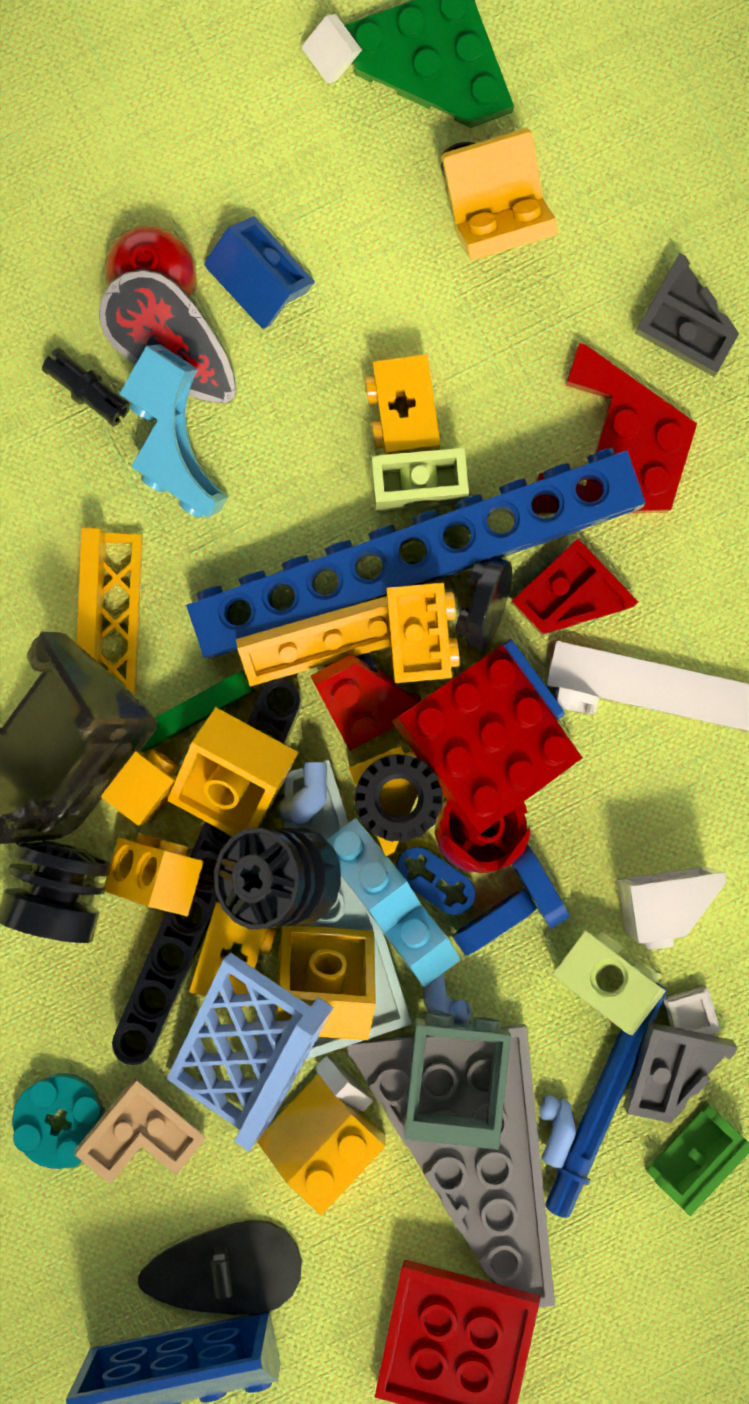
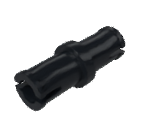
(86, 387)

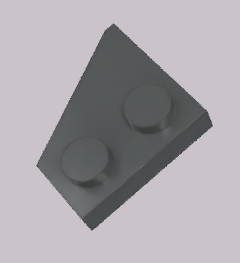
(688, 321)
(672, 1069)

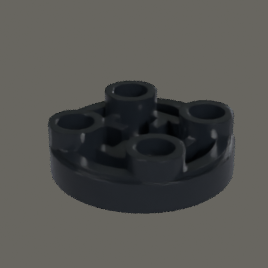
(491, 589)

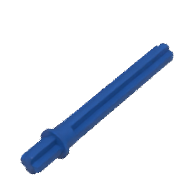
(597, 1118)

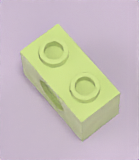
(419, 479)
(582, 974)

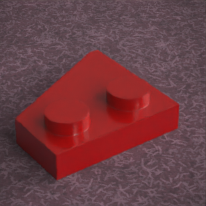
(572, 592)
(360, 699)

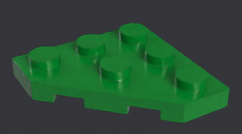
(435, 58)

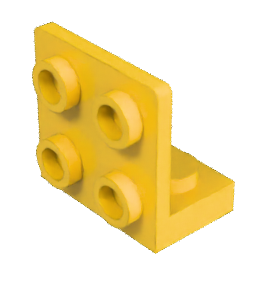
(497, 195)
(421, 632)

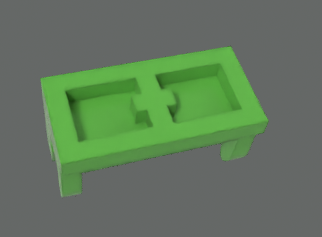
(698, 1159)

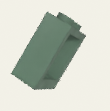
(449, 1128)

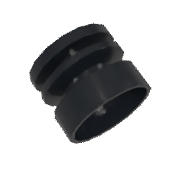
(277, 877)
(53, 892)

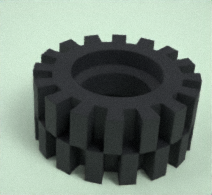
(408, 826)

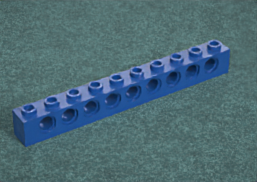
(619, 497)

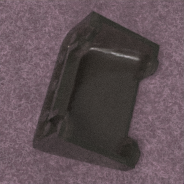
(65, 742)

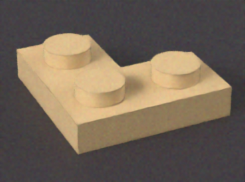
(137, 1121)

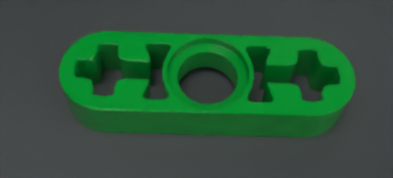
(199, 708)

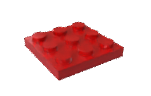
(488, 740)
(455, 1339)

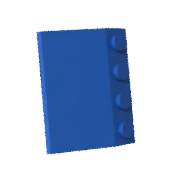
(181, 1364)

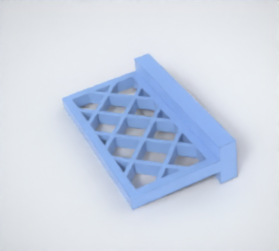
(282, 1062)

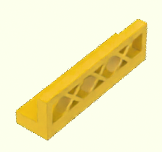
(91, 600)
(315, 641)

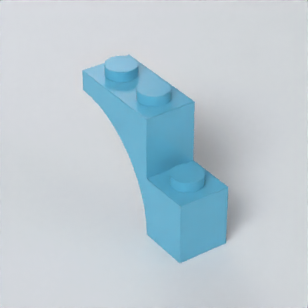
(166, 461)
(392, 904)

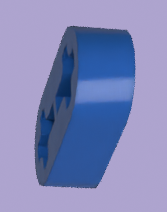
(441, 870)
(540, 888)
(494, 922)

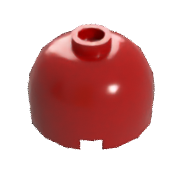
(152, 250)
(488, 851)

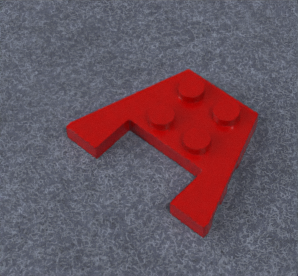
(635, 421)

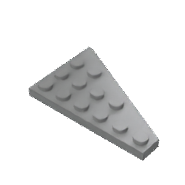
(486, 1191)

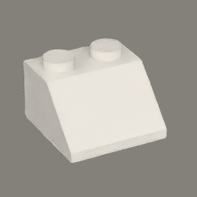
(666, 903)

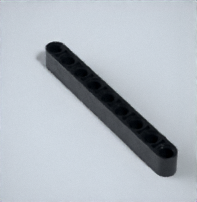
(176, 931)

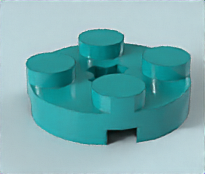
(34, 1132)

